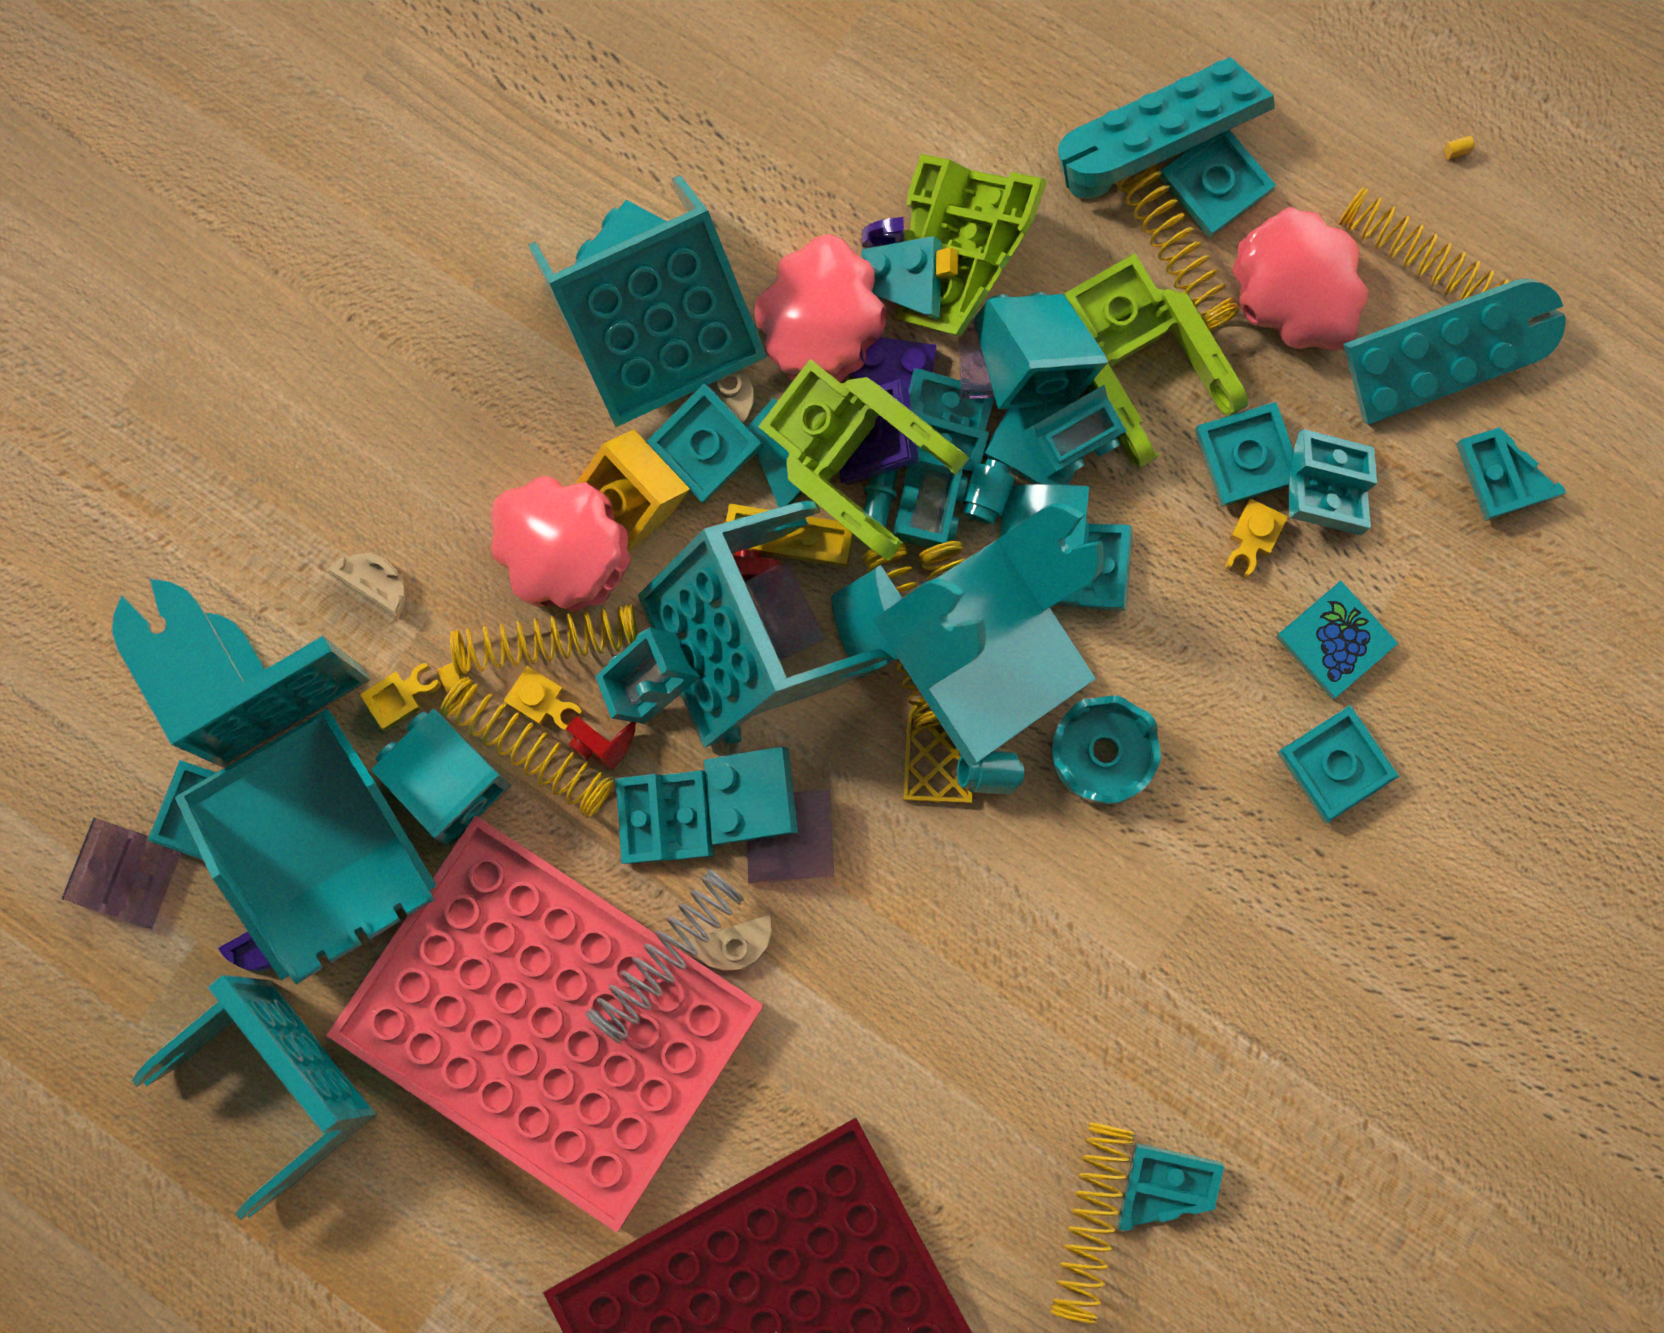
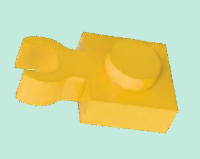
(1255, 532)
(538, 697)
(394, 698)

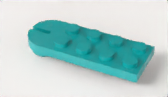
(1160, 126)
(1454, 347)

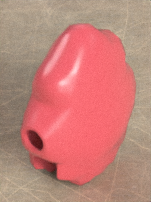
(1301, 280)
(821, 309)
(559, 543)

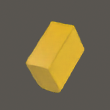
(1459, 147)
(947, 262)
(448, 676)

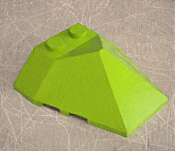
(977, 216)

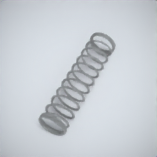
(601, 1022)

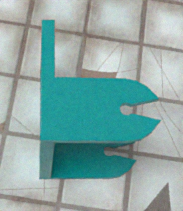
(656, 312)
(722, 633)
(986, 634)
(211, 683)
(292, 1055)

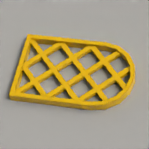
(938, 797)

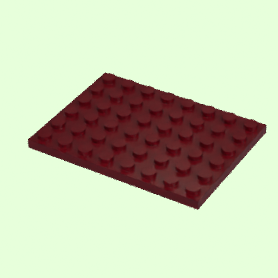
(784, 1251)

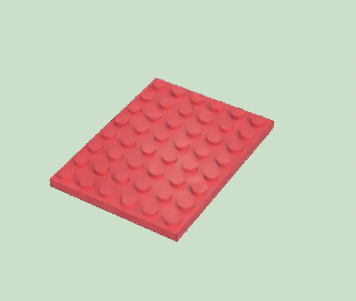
(490, 1027)

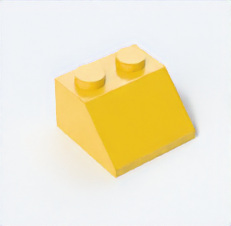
(637, 484)

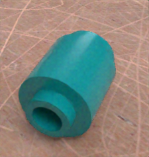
(988, 491)
(994, 774)

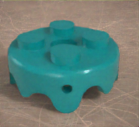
(1111, 719)

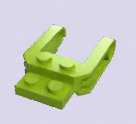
(1129, 314)
(822, 428)

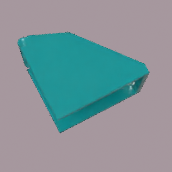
(305, 847)

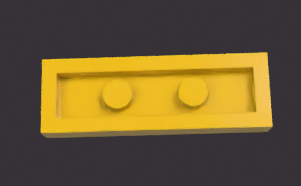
(817, 542)

